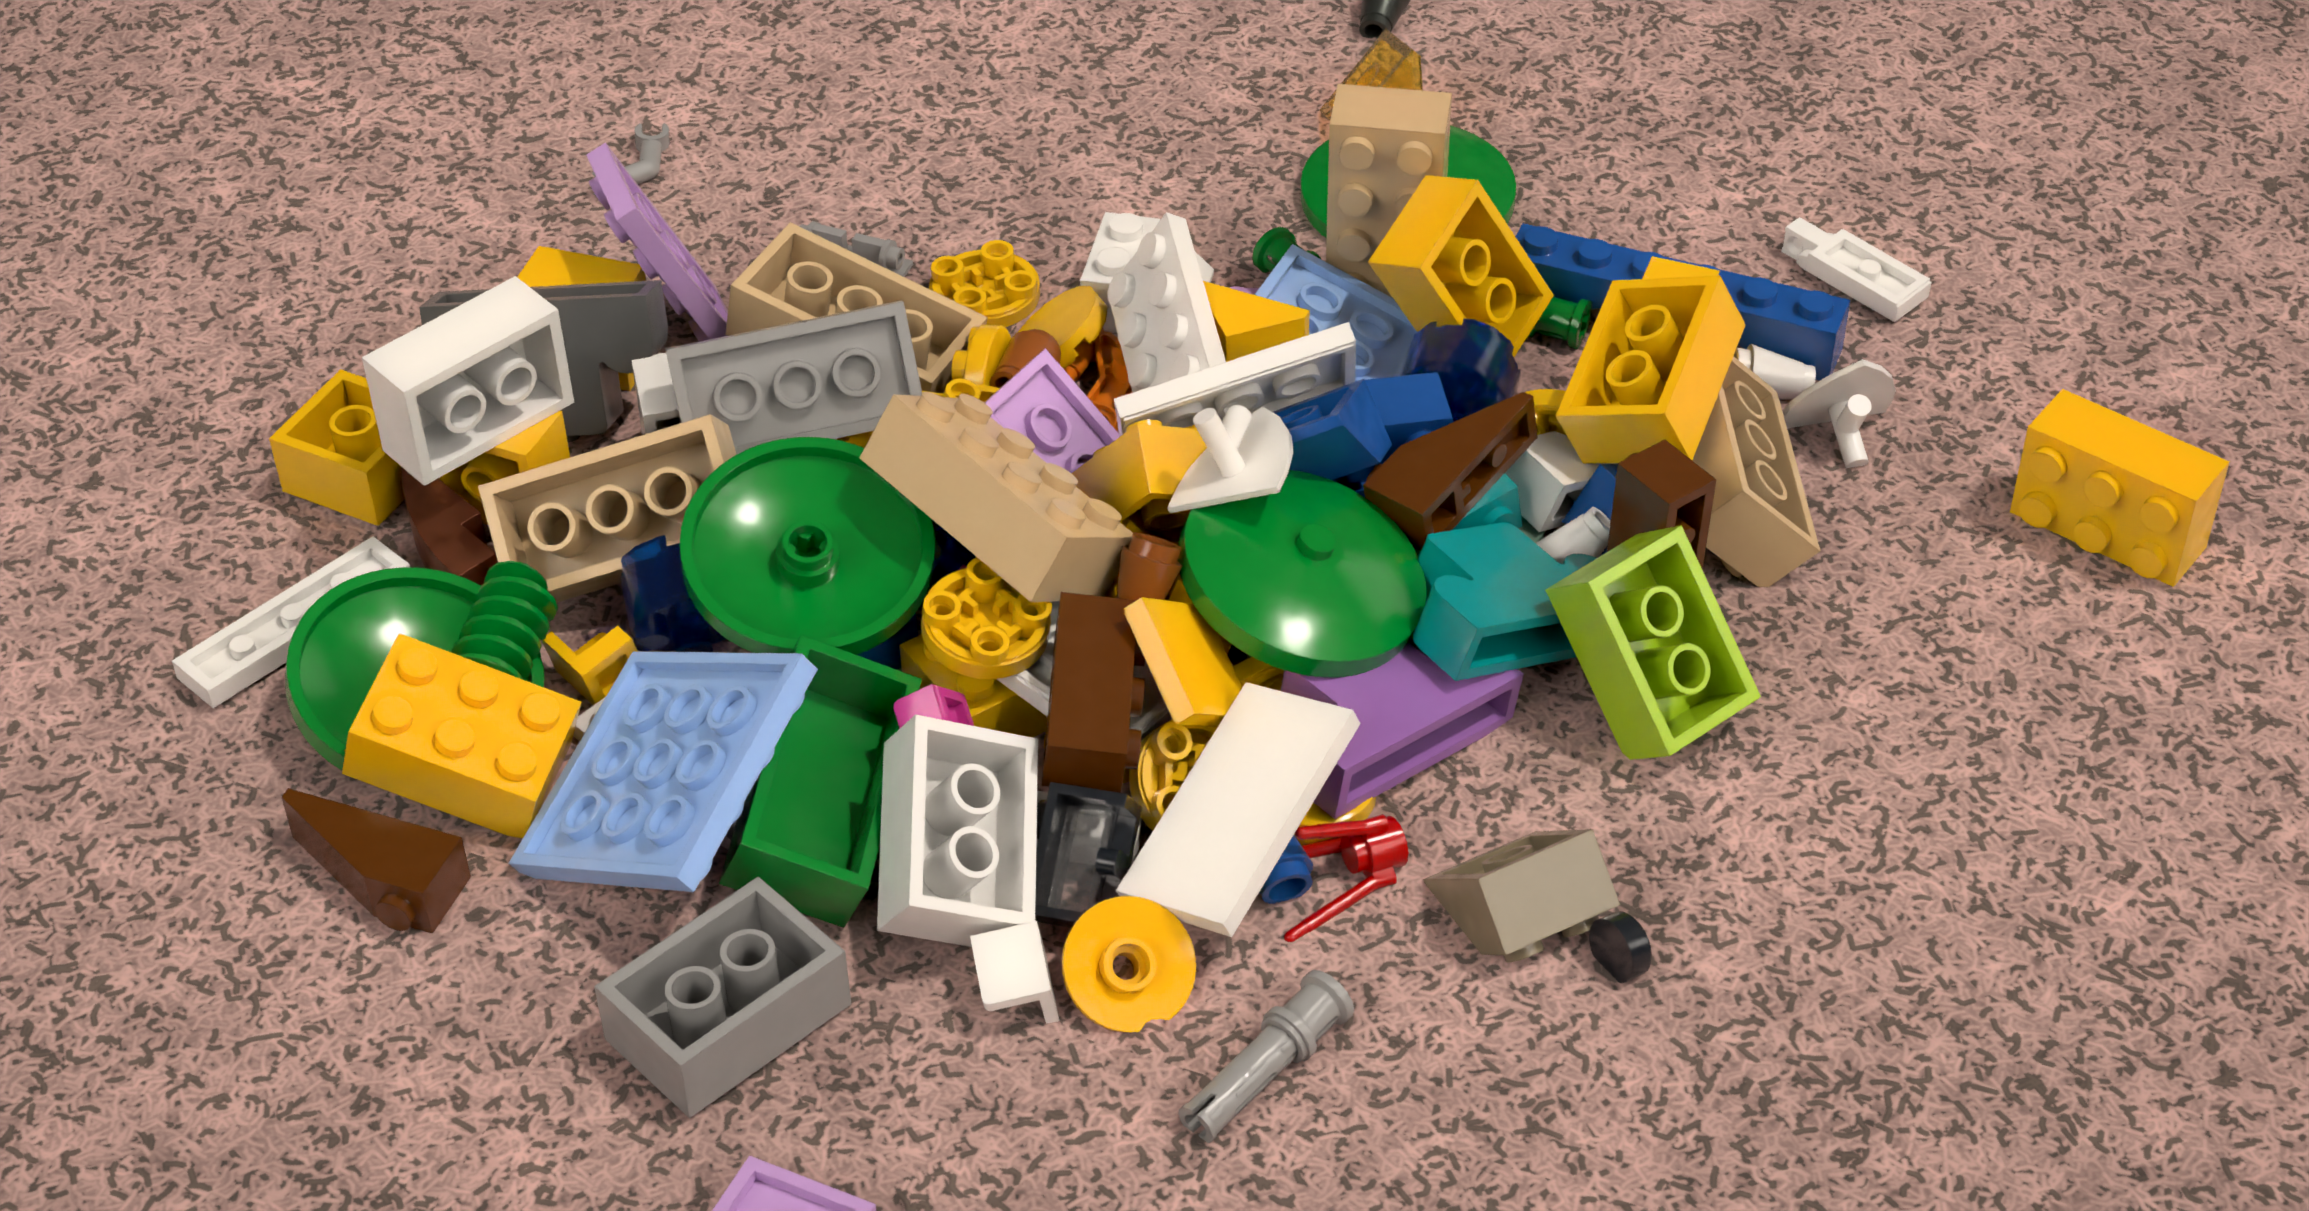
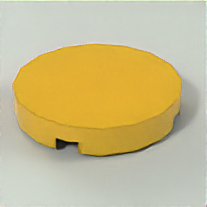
(1070, 319)

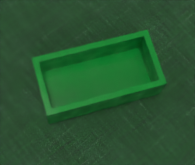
(818, 801)

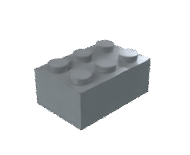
(723, 996)

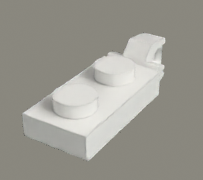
(1856, 269)

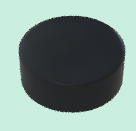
(1620, 946)

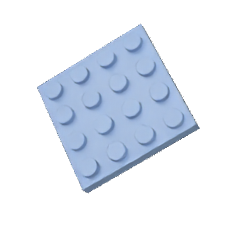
(664, 769)

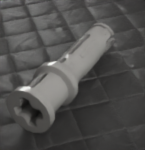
(1286, 1036)

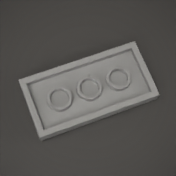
(799, 377)

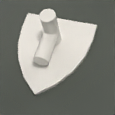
(1845, 401)
(1242, 459)

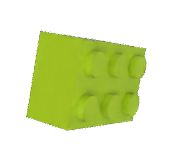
(1653, 643)

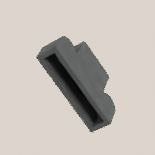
(601, 333)

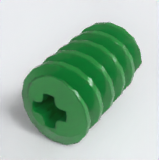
(508, 619)

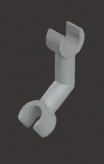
(650, 154)

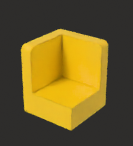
(594, 665)

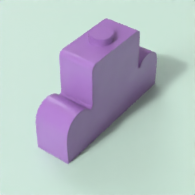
(1408, 721)

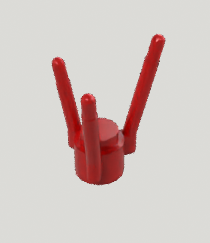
(1366, 846)

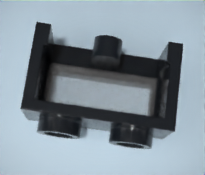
(1081, 850)

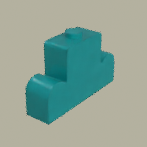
(1490, 601)

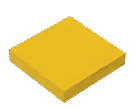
(1184, 660)

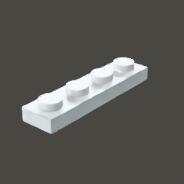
(262, 637)

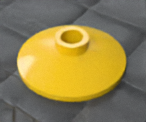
(1154, 944)

